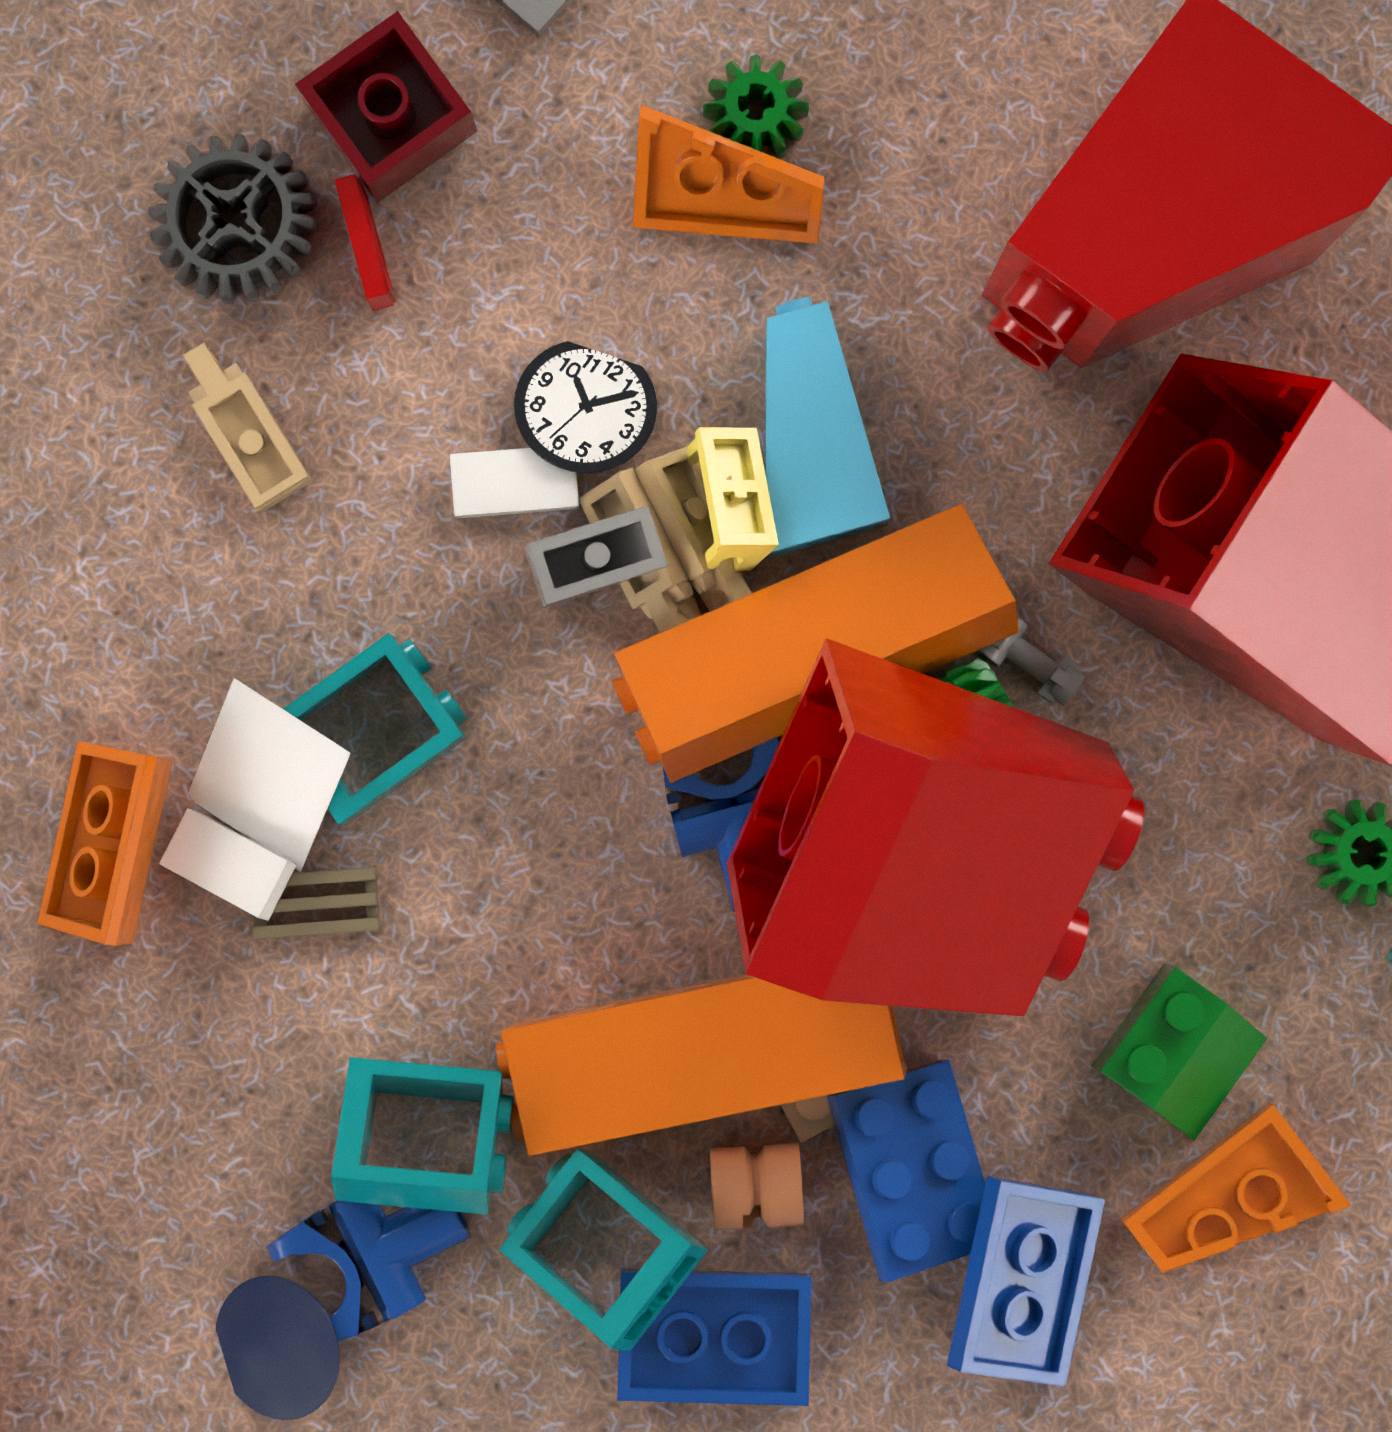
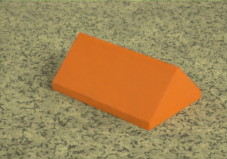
(104, 843)

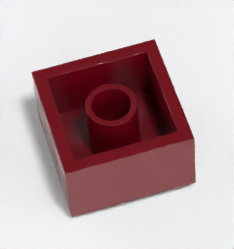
(387, 106)

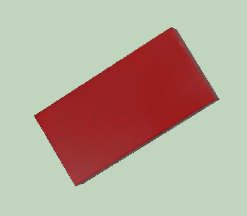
(365, 242)

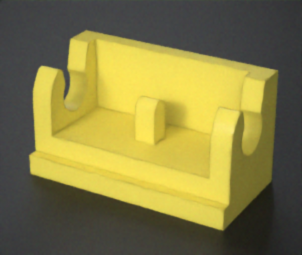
(735, 495)

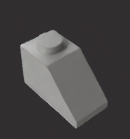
(595, 556)

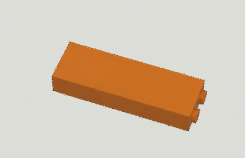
(742, 667)
(688, 1059)

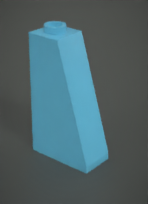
(814, 435)

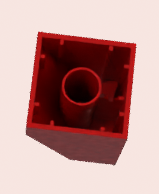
(1186, 193)
(1255, 542)
(924, 843)

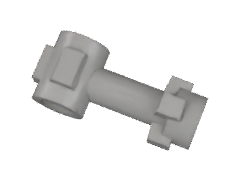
(1058, 679)

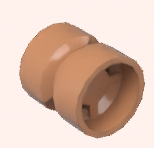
(756, 1186)

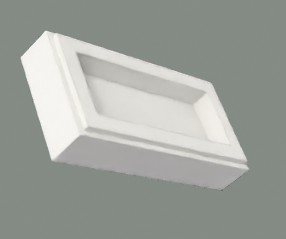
(509, 484)
(227, 864)

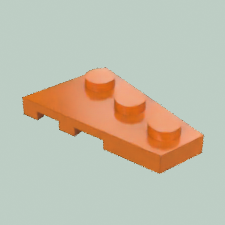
(718, 186)
(1235, 1191)

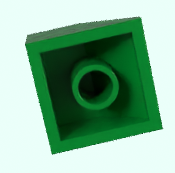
(1180, 1050)

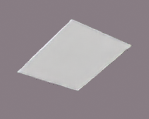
(268, 774)

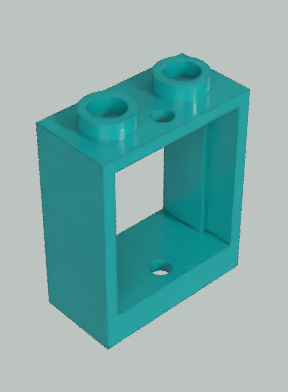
(441, 708)
(412, 1188)
(652, 1284)

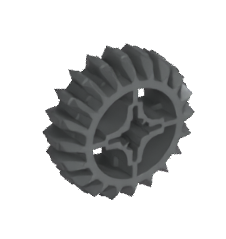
(249, 195)

